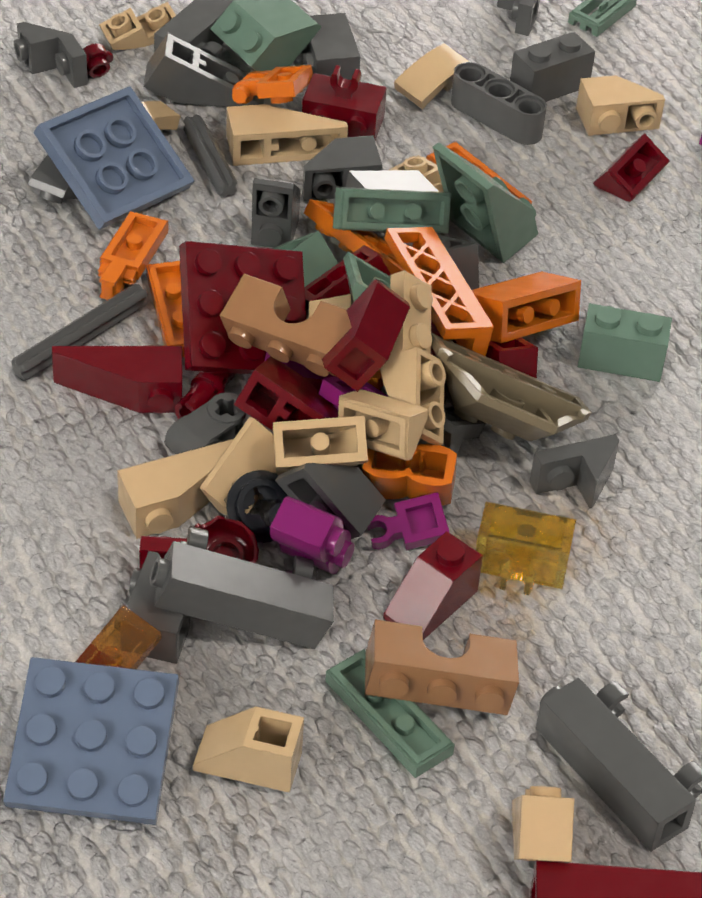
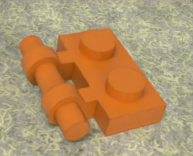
(277, 84)

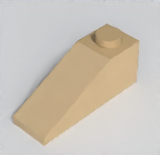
(277, 134)
(166, 490)

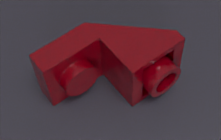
(366, 347)

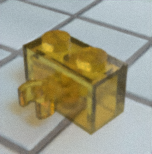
(524, 546)

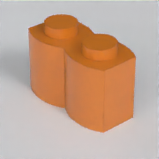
(427, 472)

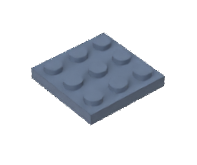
(113, 157)
(92, 741)

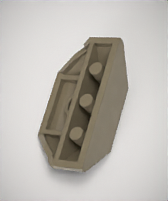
(504, 396)

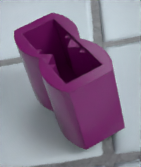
(312, 535)

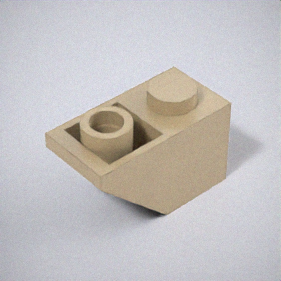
(617, 106)
(253, 748)
(542, 825)

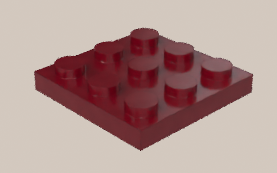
(208, 281)

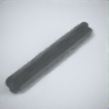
(80, 330)

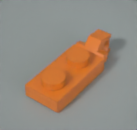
(130, 252)

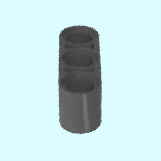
(498, 103)

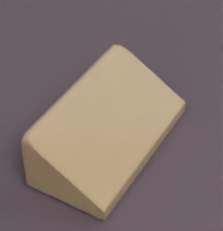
(389, 423)
(248, 452)

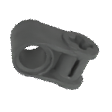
(207, 425)

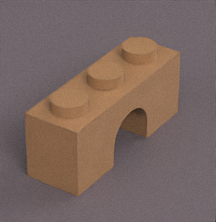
(257, 318)
(405, 669)

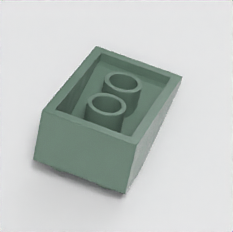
(485, 206)

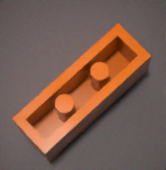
(529, 304)

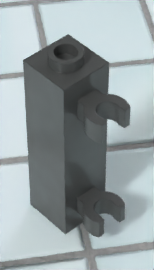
(194, 25)
(243, 593)
(616, 763)

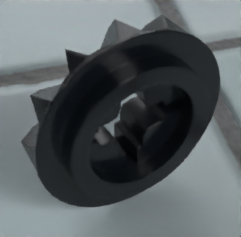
(242, 496)

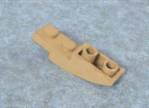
(411, 370)

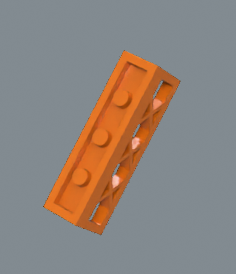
(454, 305)

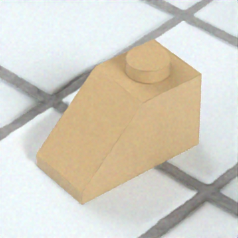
(320, 442)

